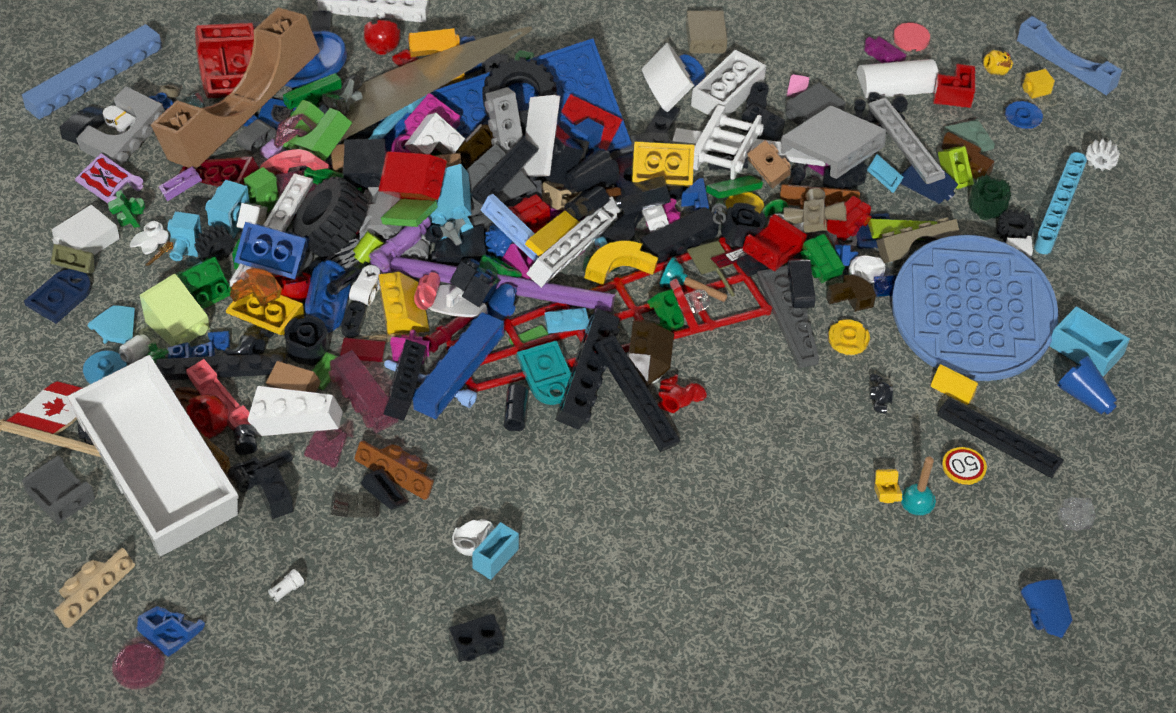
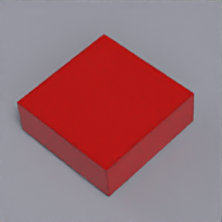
(403, 58)

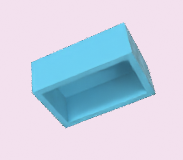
(1085, 336)

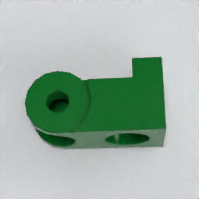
(667, 310)

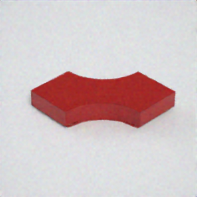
(679, 295)

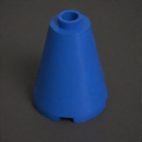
(1089, 387)

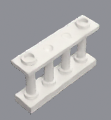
(713, 130)

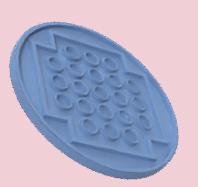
(974, 307)

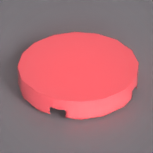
(911, 36)

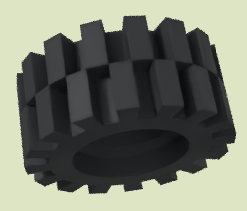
(1015, 218)
(219, 235)

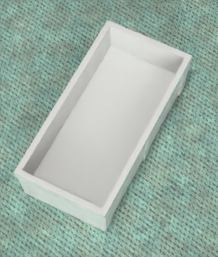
(155, 454)

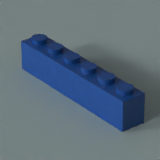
(458, 365)

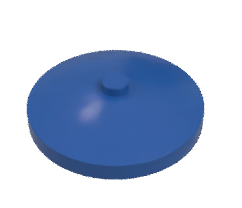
(326, 62)

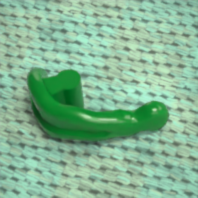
(774, 207)

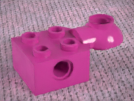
(426, 107)

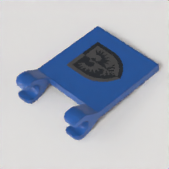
(272, 113)

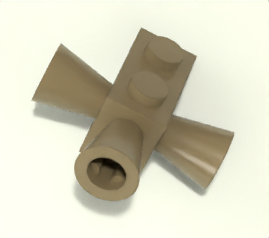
(815, 213)

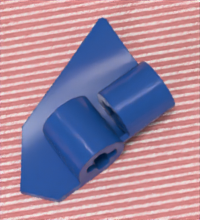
(1048, 606)

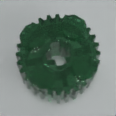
(989, 197)

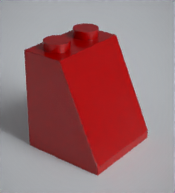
(412, 176)

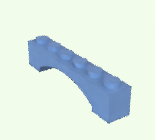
(1037, 38)

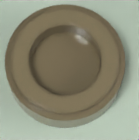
(169, 90)

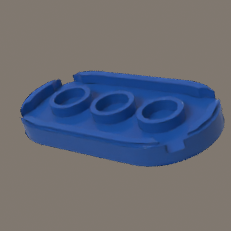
(320, 302)

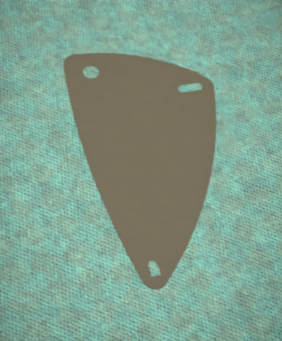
(415, 80)

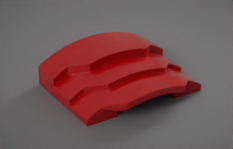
(223, 56)

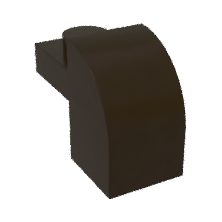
(855, 290)

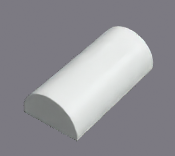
(898, 78)

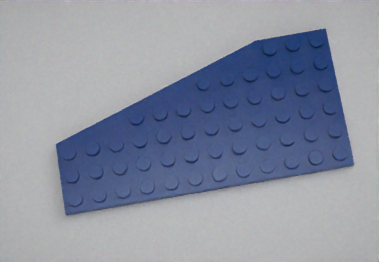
(573, 68)

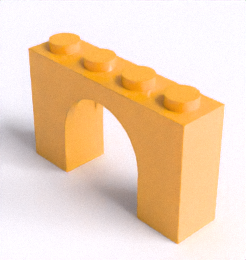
(433, 42)

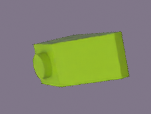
(956, 165)

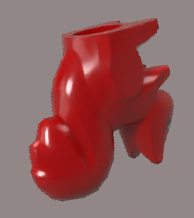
(676, 396)

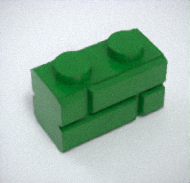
(823, 258)

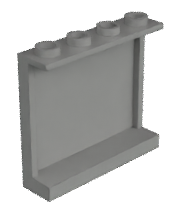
(836, 139)

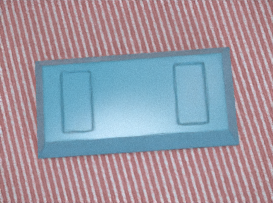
(885, 173)

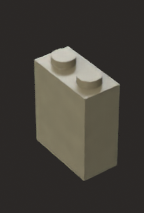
(706, 32)

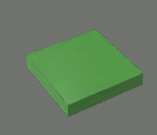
(409, 212)

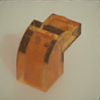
(259, 283)

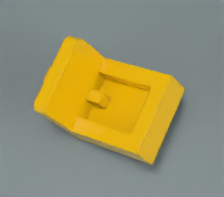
(887, 486)

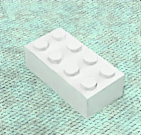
(728, 84)

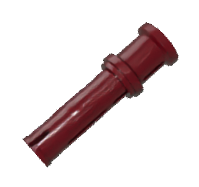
(444, 333)

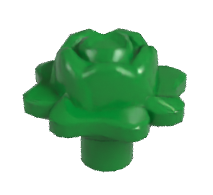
(156, 353)

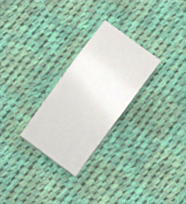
(667, 77)

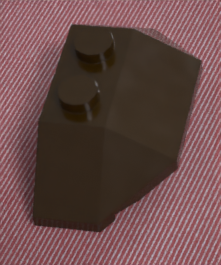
(475, 145)
(650, 349)

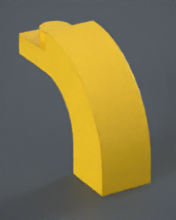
(616, 255)

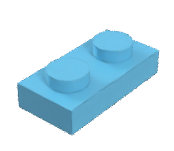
(566, 320)

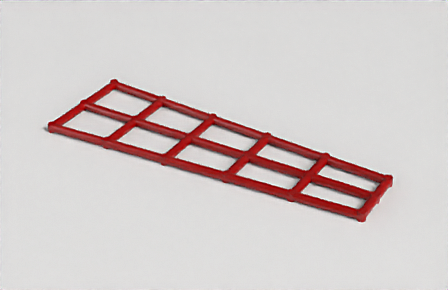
(633, 311)

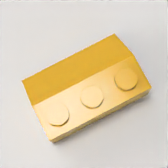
(398, 304)
(271, 316)

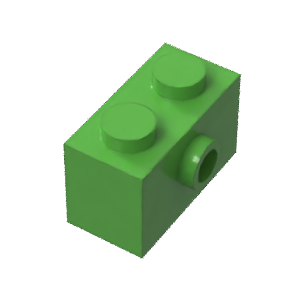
(262, 188)

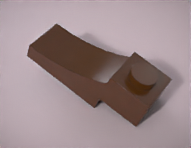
(979, 163)

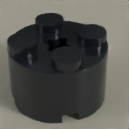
(740, 222)
(306, 340)

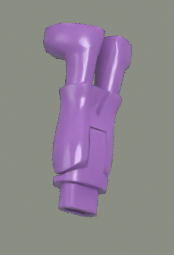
(397, 246)

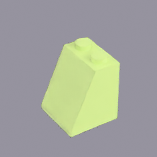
(173, 312)

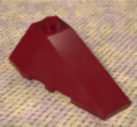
(218, 170)

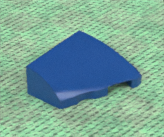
(161, 625)

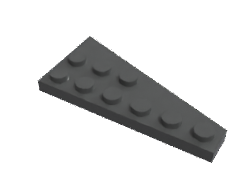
(481, 168)

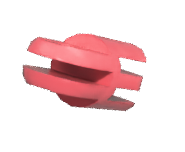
(427, 290)

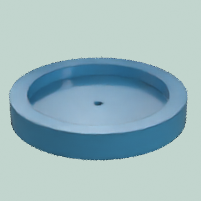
(101, 365)

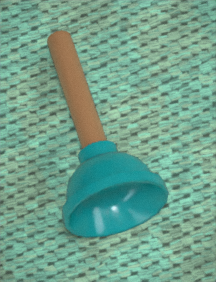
(675, 271)
(918, 497)

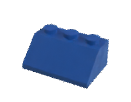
(271, 250)

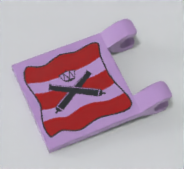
(106, 178)

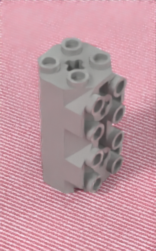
(378, 205)

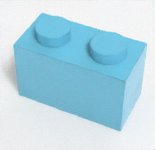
(495, 551)

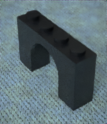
(638, 195)

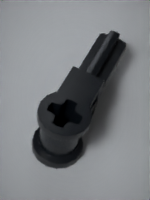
(245, 476)

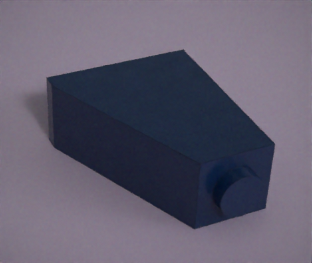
(934, 191)

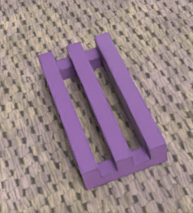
(180, 183)

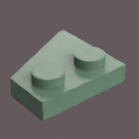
(972, 132)

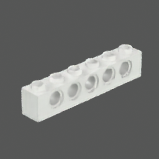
(389, 9)
(569, 247)

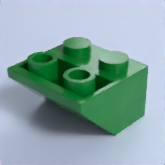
(205, 282)

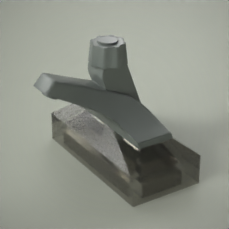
(343, 101)

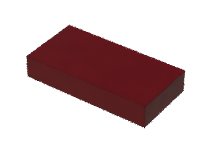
(365, 349)

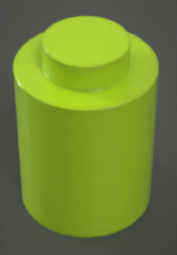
(365, 246)

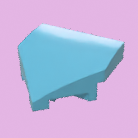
(114, 324)

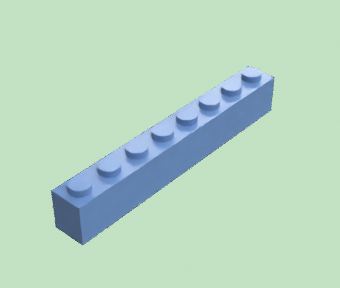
(91, 71)

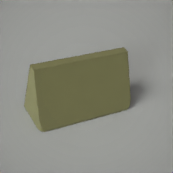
(72, 258)

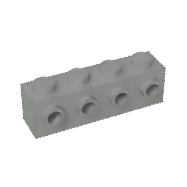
(504, 118)

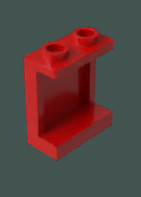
(775, 243)

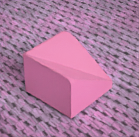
(797, 85)

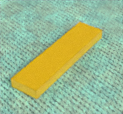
(551, 233)

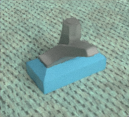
(453, 228)

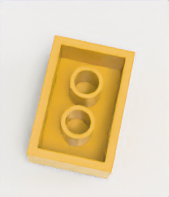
(663, 159)

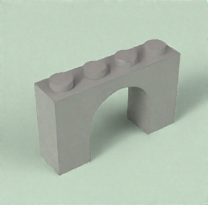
(121, 146)

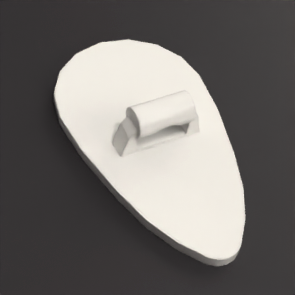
(449, 302)

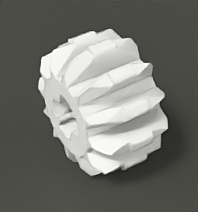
(1102, 155)

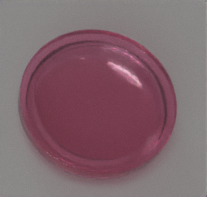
(138, 666)

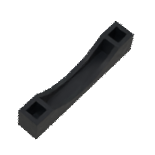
(625, 227)

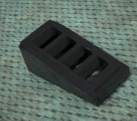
(384, 489)

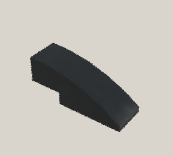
(78, 122)

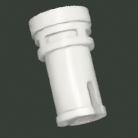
(290, 582)

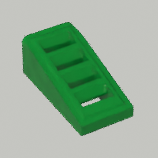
(498, 266)

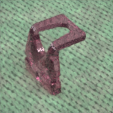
(286, 132)
(326, 450)

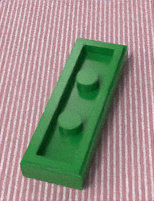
(734, 187)

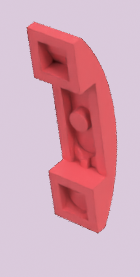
(293, 158)
(206, 382)

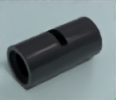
(515, 408)

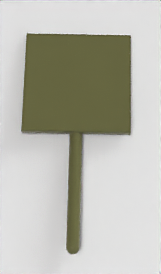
(701, 257)

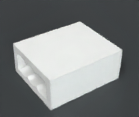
(86, 231)

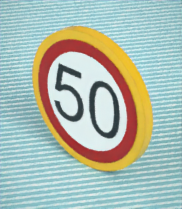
(964, 465)

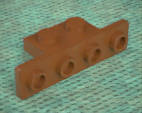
(797, 195)
(399, 465)

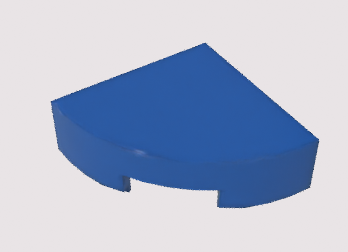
(220, 339)

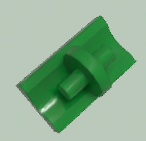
(129, 208)

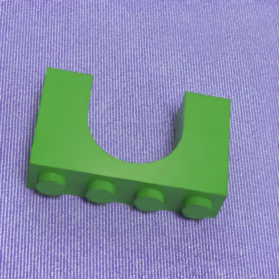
(324, 136)

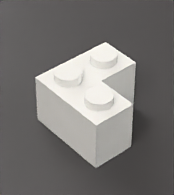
(432, 134)

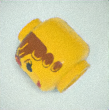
(998, 62)

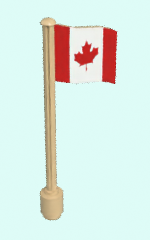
(48, 416)

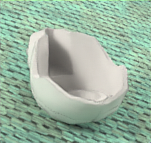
(867, 267)
(471, 535)

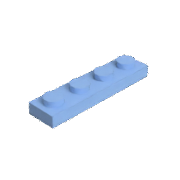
(508, 223)

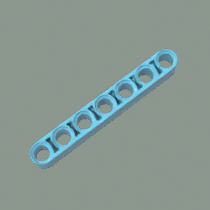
(1060, 203)

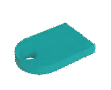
(545, 371)

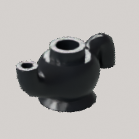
(251, 343)
(881, 394)

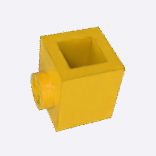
(1038, 83)

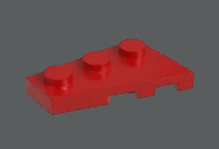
(579, 110)

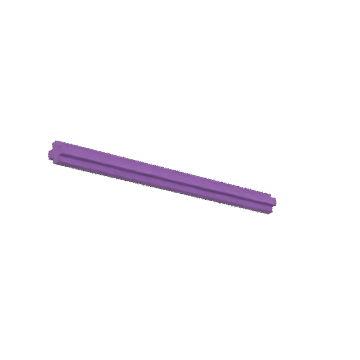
(524, 287)

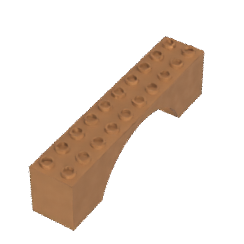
(279, 52)

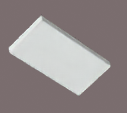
(541, 133)

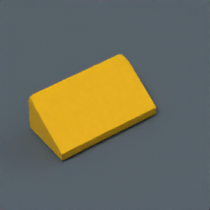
(954, 384)

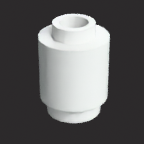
(135, 349)

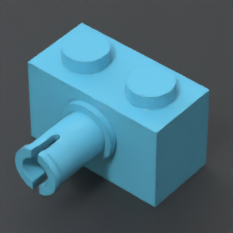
(184, 230)

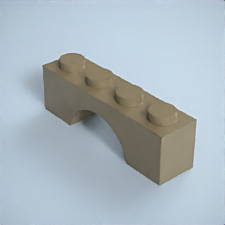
(897, 246)

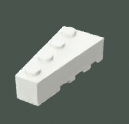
(292, 411)

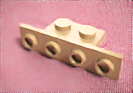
(91, 585)

